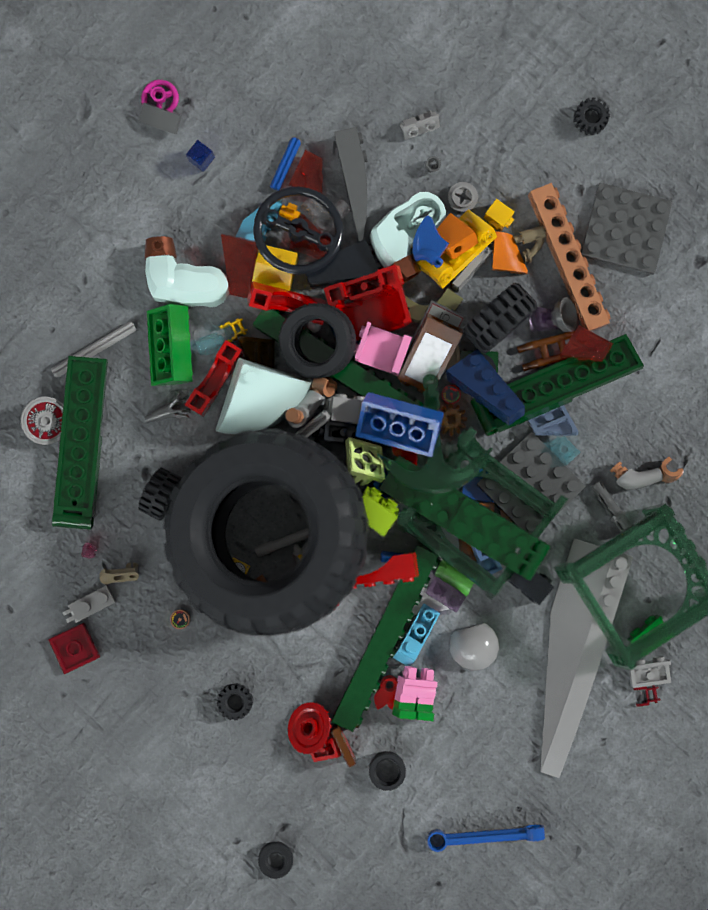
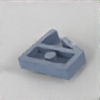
(554, 423)

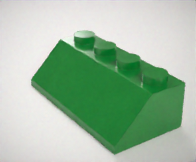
(169, 345)

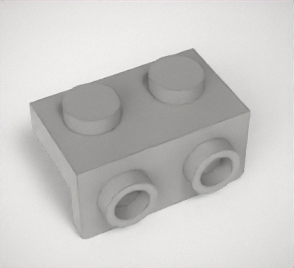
(650, 672)

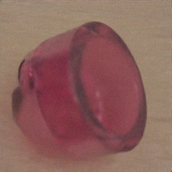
(88, 550)

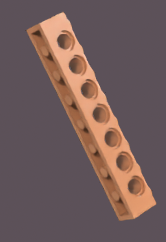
(549, 194)

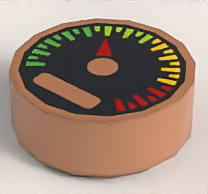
(180, 619)

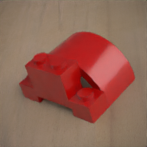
(373, 300)

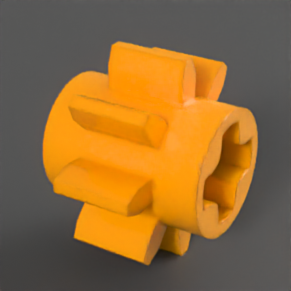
(289, 212)

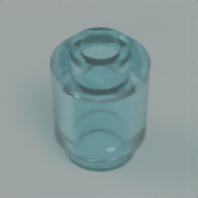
(209, 344)

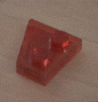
(586, 346)

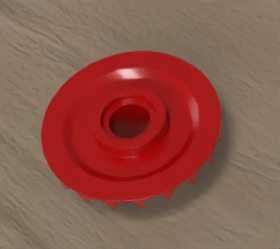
(300, 726)

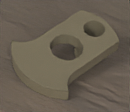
(111, 576)

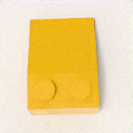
(269, 275)

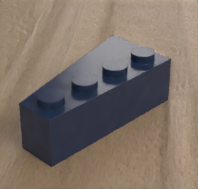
(484, 384)

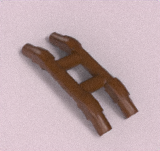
(542, 344)

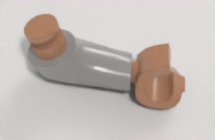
(302, 414)
(634, 480)

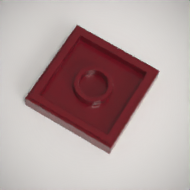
(74, 648)

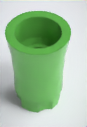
(453, 577)

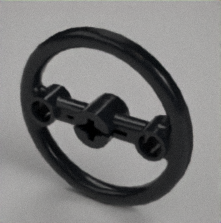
(304, 234)

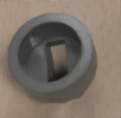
(434, 168)

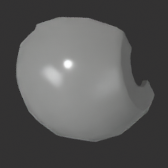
(474, 647)

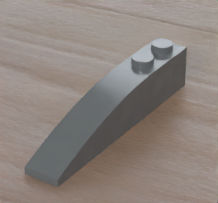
(354, 174)

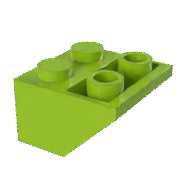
(379, 511)

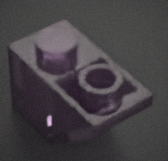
(445, 594)

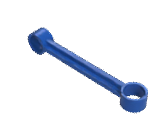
(529, 833)

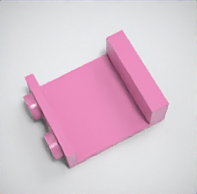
(381, 349)

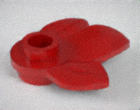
(386, 695)

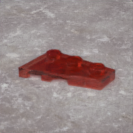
(240, 262)

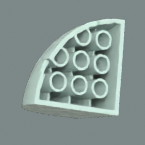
(259, 397)

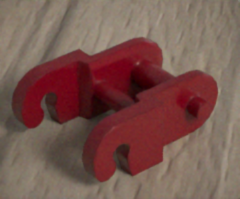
(655, 699)

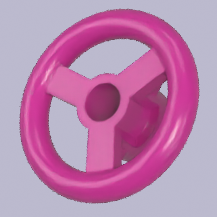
(160, 91)

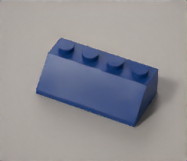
(399, 424)

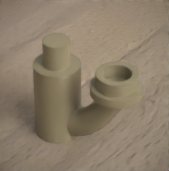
(530, 235)

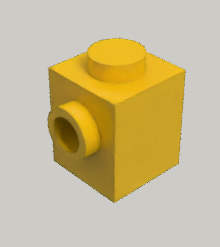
(499, 215)

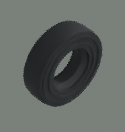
(275, 872)

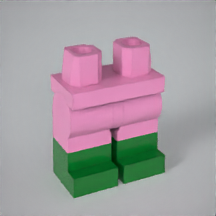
(415, 695)

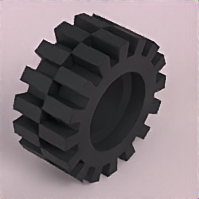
(596, 106)
(223, 701)

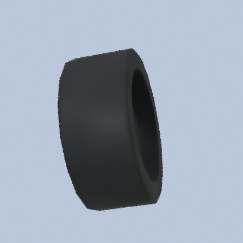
(387, 786)

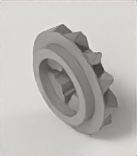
(458, 189)

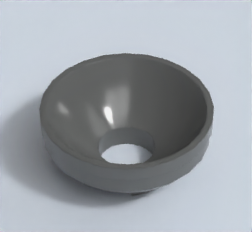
(565, 315)

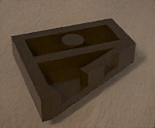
(258, 350)

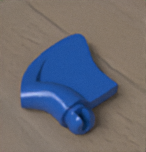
(428, 243)

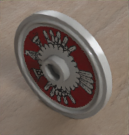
(42, 420)

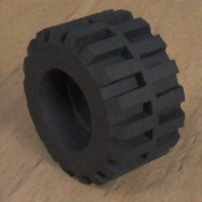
(156, 494)

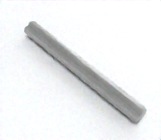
(97, 346)

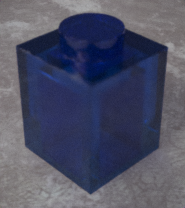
(200, 155)

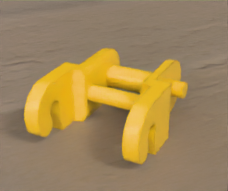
(238, 321)

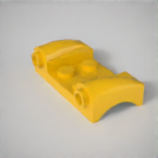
(452, 267)

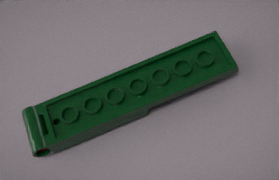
(563, 382)
(80, 443)
(472, 524)

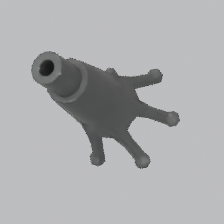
(168, 410)

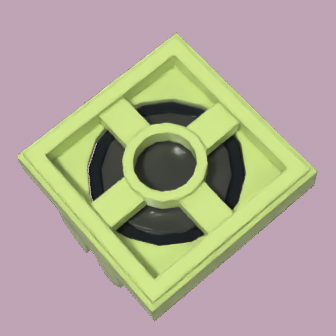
(363, 461)

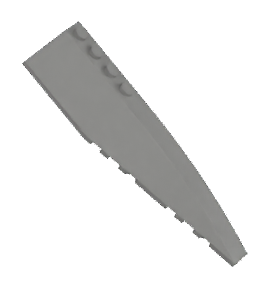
(575, 653)

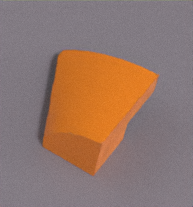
(507, 255)

